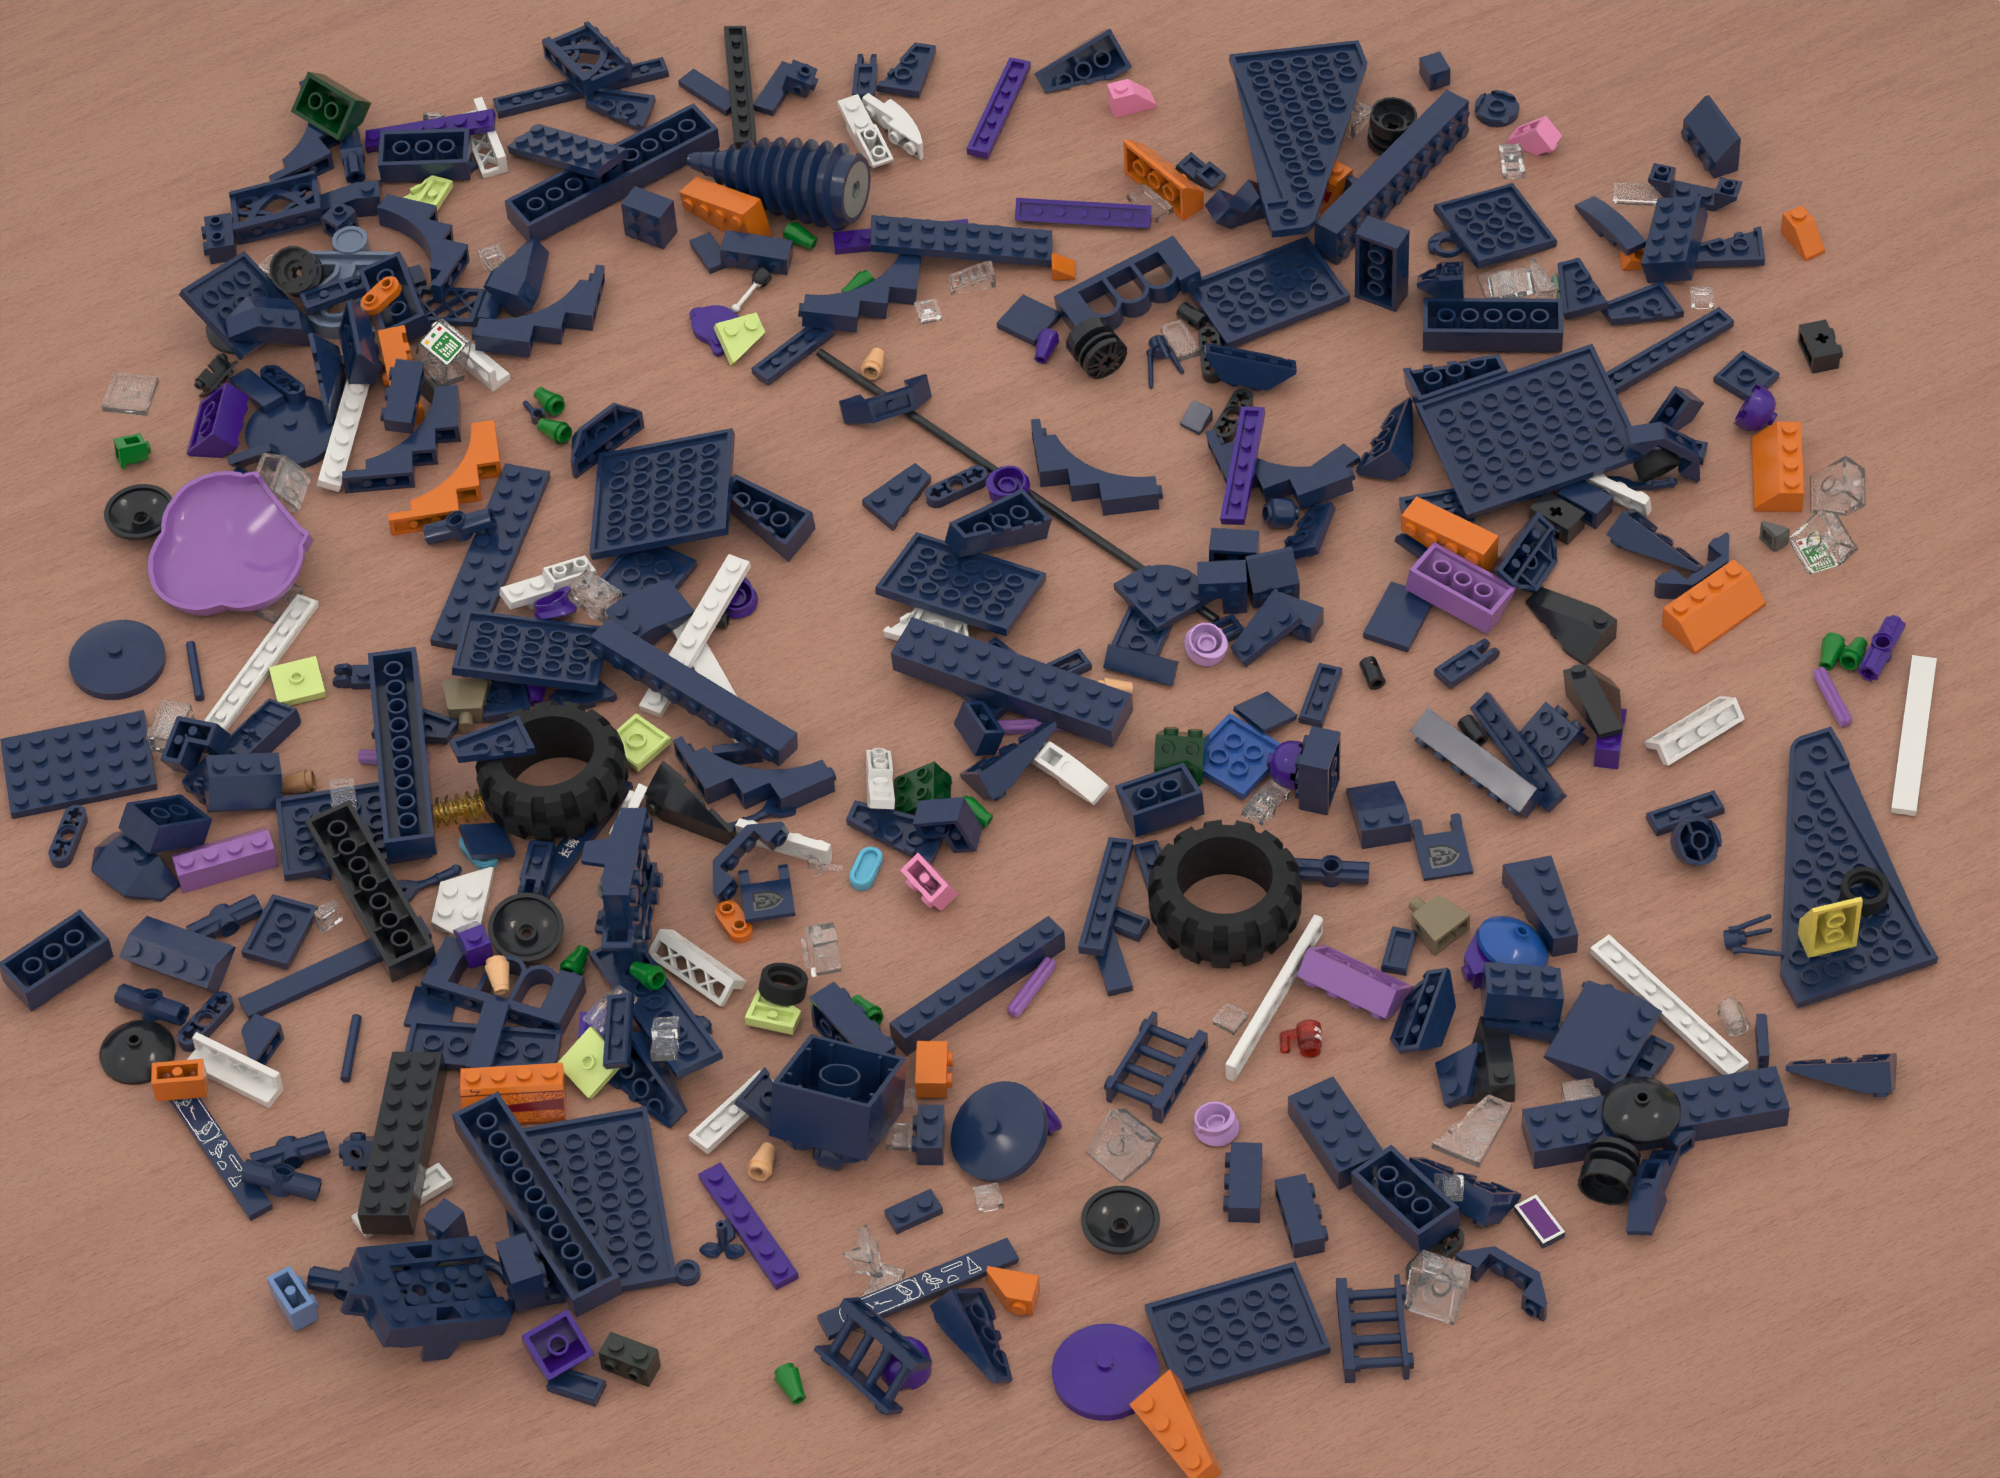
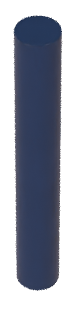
(195, 671)
(351, 1048)

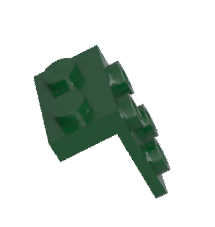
(1181, 747)
(921, 784)

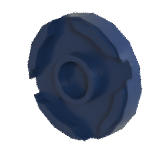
(1497, 108)

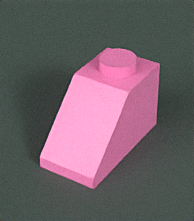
(1128, 98)
(1536, 136)

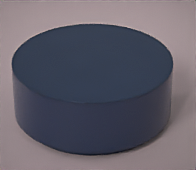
(687, 1272)

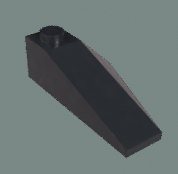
(1577, 625)
(1595, 699)
(678, 806)
(1494, 1065)

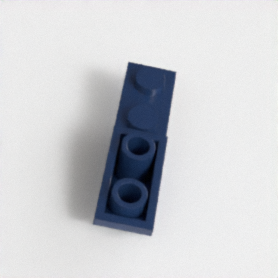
(1649, 1190)

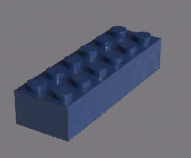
(1493, 324)

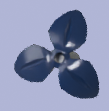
(725, 1235)

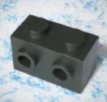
(629, 1359)

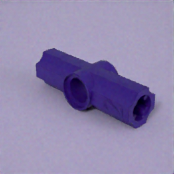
(1881, 648)

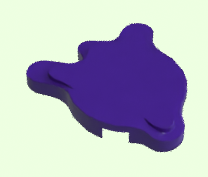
(704, 320)

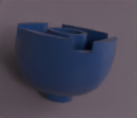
(1695, 841)

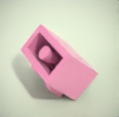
(929, 882)

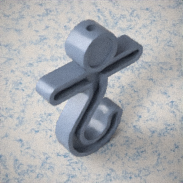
(349, 255)

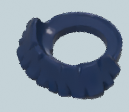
(1441, 237)

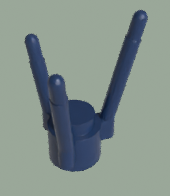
(1160, 350)
(1736, 938)

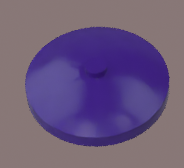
(1103, 1371)

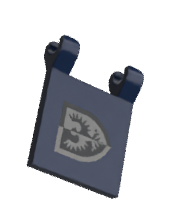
(1442, 853)
(767, 899)

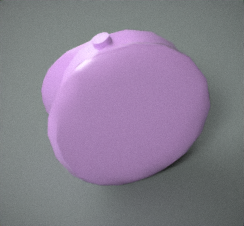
(1206, 644)
(1216, 1124)

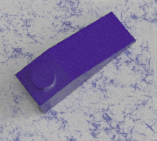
(1609, 748)

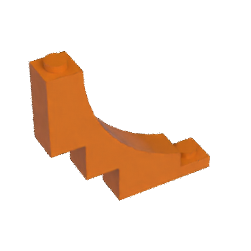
(462, 487)

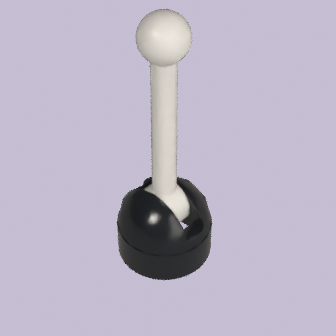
(760, 279)

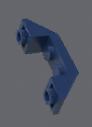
(1663, 180)
(887, 405)
(1647, 436)
(1673, 584)
(771, 834)
(1505, 1265)

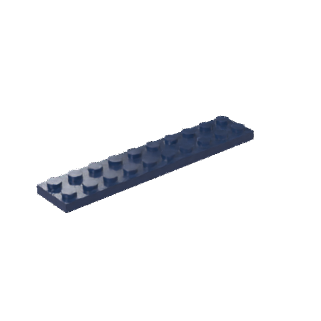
(492, 551)

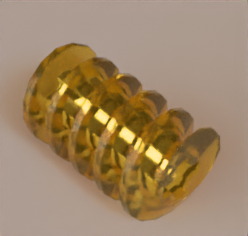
(458, 808)

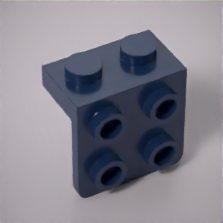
(1551, 733)

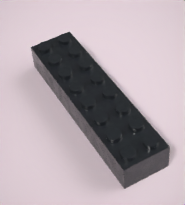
(371, 891)
(402, 1143)

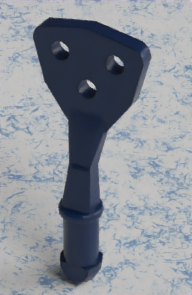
(1647, 485)
(768, 811)
(414, 886)

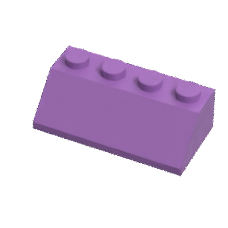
(1459, 587)
(224, 859)
(1353, 981)

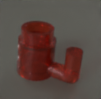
(1308, 1035)

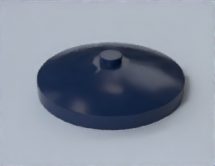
(295, 428)
(117, 659)
(999, 1132)

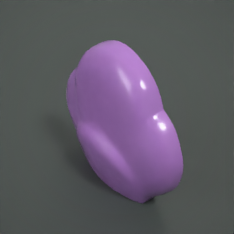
(226, 546)

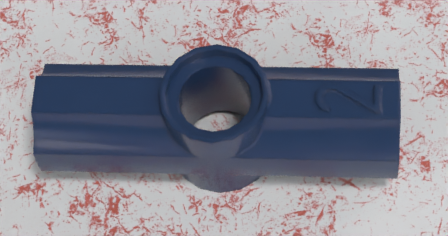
(353, 157)
(459, 526)
(1333, 871)
(227, 919)
(151, 1004)
(293, 1150)
(281, 1180)
(330, 1281)

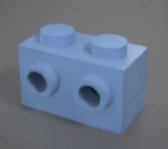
(292, 1298)

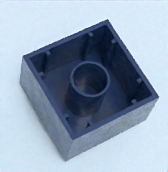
(837, 1098)

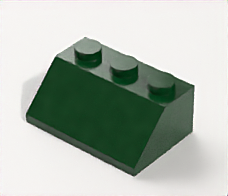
(330, 106)

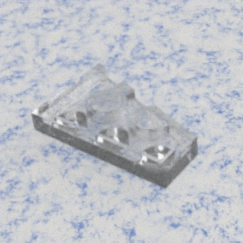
(1476, 1132)

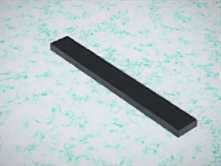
(739, 85)

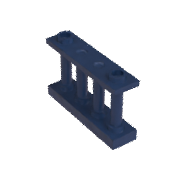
(1171, 1085)
(1351, 1341)
(893, 1344)

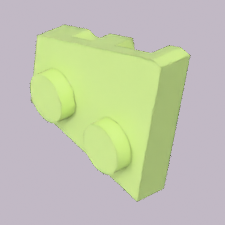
(431, 191)
(739, 335)
(772, 1016)

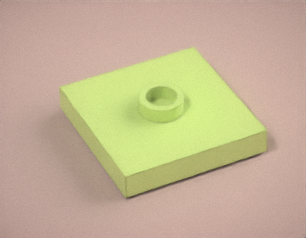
(297, 681)
(642, 741)
(585, 1063)

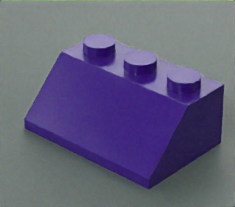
(218, 423)

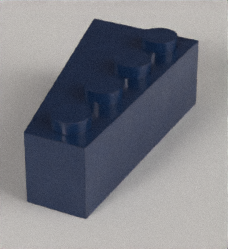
(1439, 380)
(771, 517)
(999, 525)
(1542, 898)

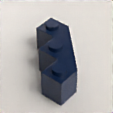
(1236, 209)

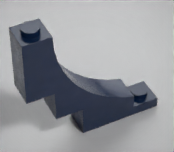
(309, 155)
(436, 238)
(843, 309)
(517, 334)
(397, 466)
(1307, 484)
(1116, 492)
(719, 778)

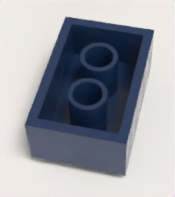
(1318, 770)
(165, 823)
(1521, 992)

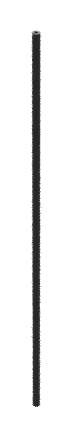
(990, 467)

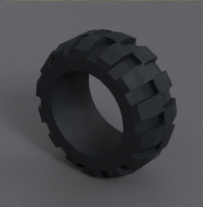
(565, 806)
(1228, 936)

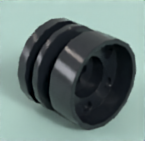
(1388, 121)
(288, 262)
(1096, 347)
(1609, 1170)

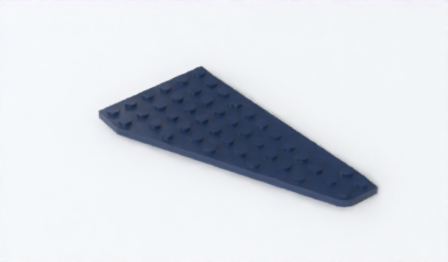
(1295, 123)
(1826, 838)

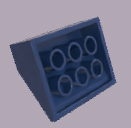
(1602, 1035)

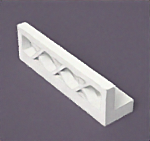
(493, 144)
(485, 369)
(1696, 729)
(701, 959)
(237, 1071)

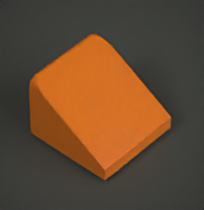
(1632, 261)
(1062, 268)

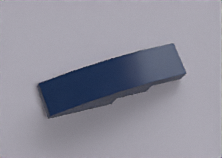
(1611, 224)

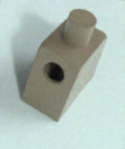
(466, 700)
(1438, 922)

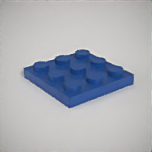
(1237, 756)

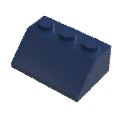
(1712, 138)
(358, 346)
(242, 782)
(1160, 799)

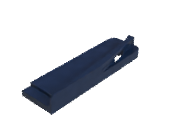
(257, 734)

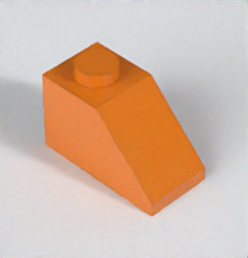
(1802, 233)
(1014, 1289)

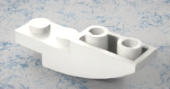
(900, 126)
(863, 132)
(551, 580)
(1070, 772)
(879, 779)

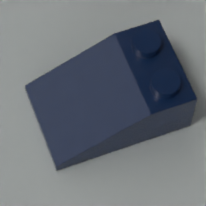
(651, 611)
(1379, 814)

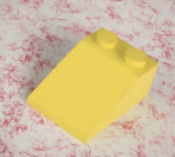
(1830, 927)

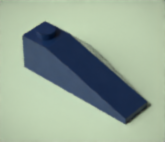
(519, 278)
(1867, 1075)
(650, 1083)
(1481, 1200)

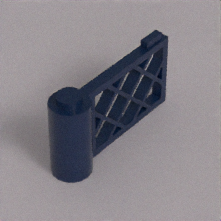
(483, 306)

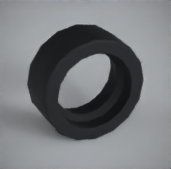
(1656, 464)
(1869, 876)
(783, 994)

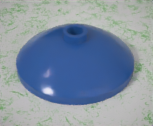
(1512, 942)

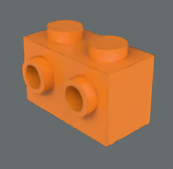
(932, 1069)
(179, 1080)

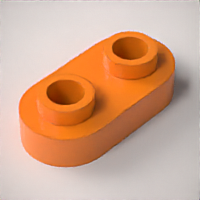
(381, 295)
(732, 920)

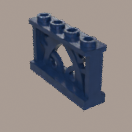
(560, 49)
(294, 217)

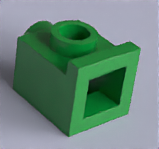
(131, 449)

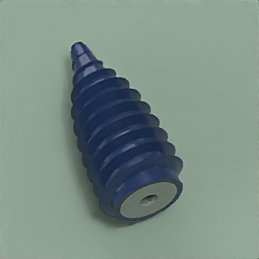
(794, 178)

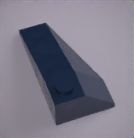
(1089, 62)
(360, 195)
(330, 372)
(1392, 447)
(1640, 536)
(997, 774)
(968, 1322)

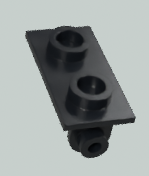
(221, 370)

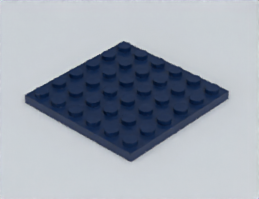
(662, 494)

